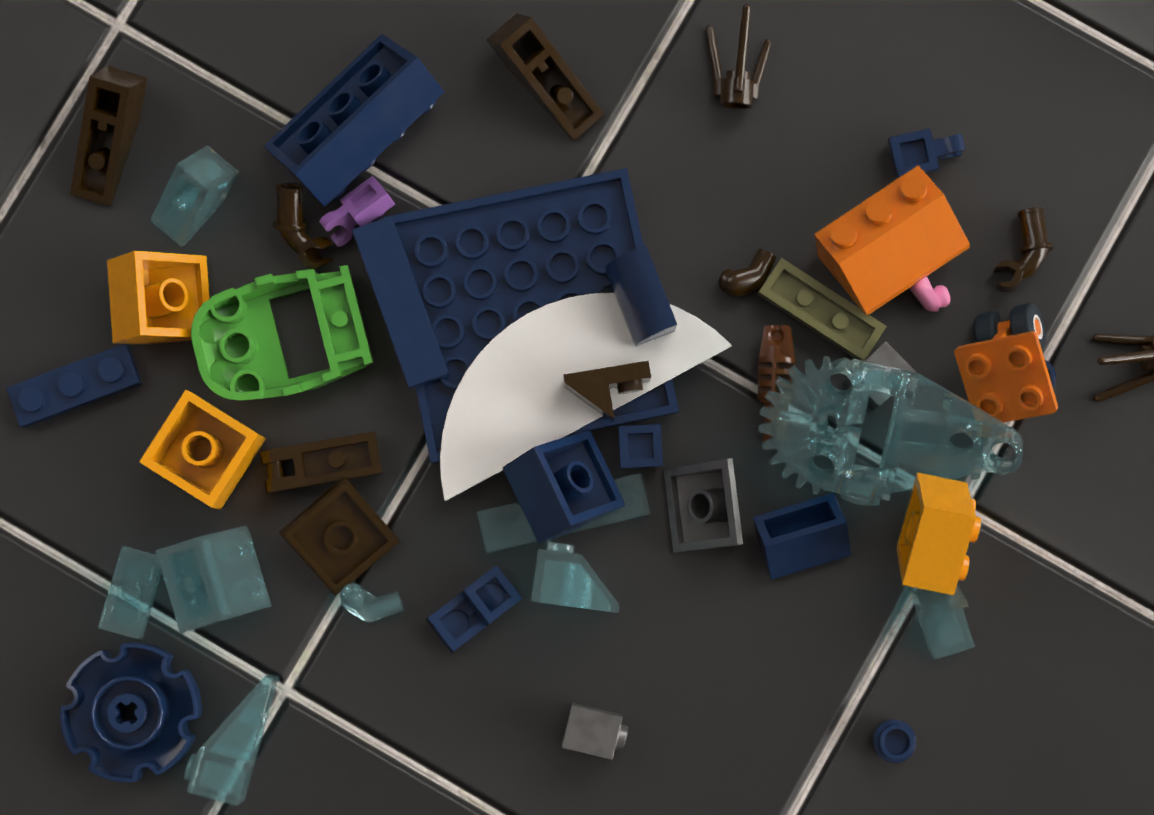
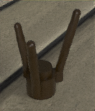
(737, 89)
(1144, 355)

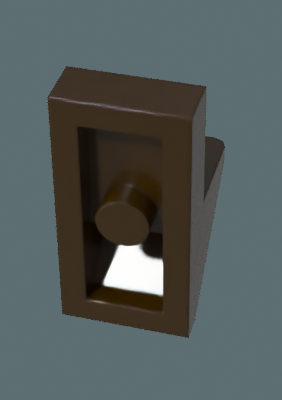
(595, 385)

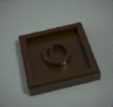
(339, 536)

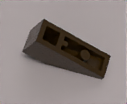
(545, 74)
(107, 133)

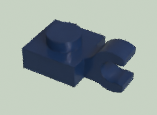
(920, 149)

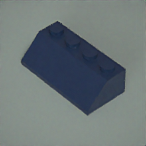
(355, 119)

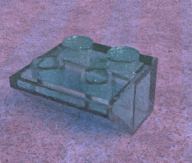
(213, 579)

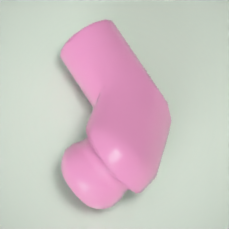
(930, 297)

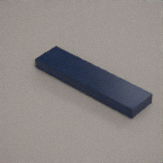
(400, 302)

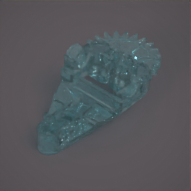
(915, 441)

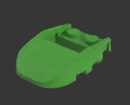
(241, 346)

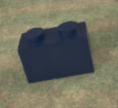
(563, 485)

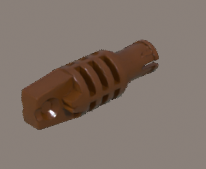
(773, 362)

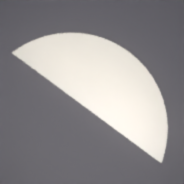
(516, 385)

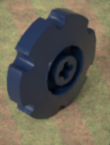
(97, 715)

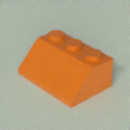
(891, 240)

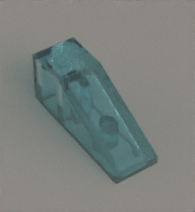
(229, 755)

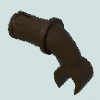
(292, 226)
(1033, 252)

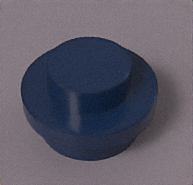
(894, 741)

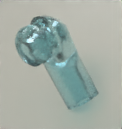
(367, 606)

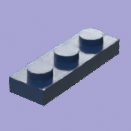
(74, 385)

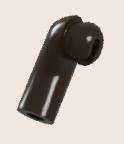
(748, 279)

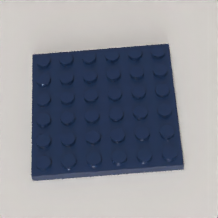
(508, 255)

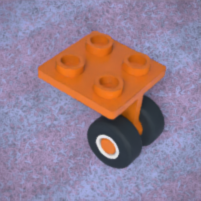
(1006, 365)

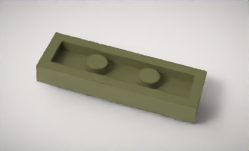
(821, 310)

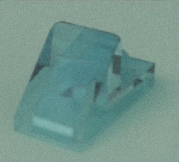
(943, 621)

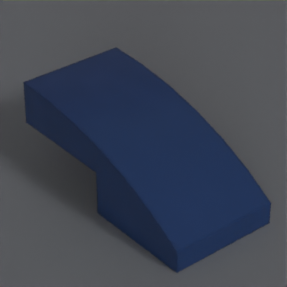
(474, 609)

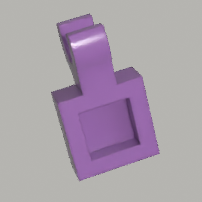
(360, 206)

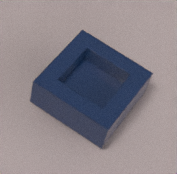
(640, 446)

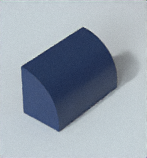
(641, 296)
(802, 535)

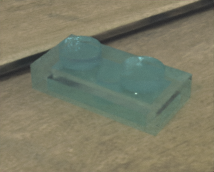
(131, 593)

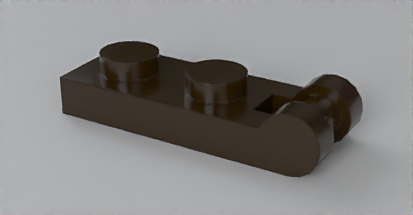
(322, 462)

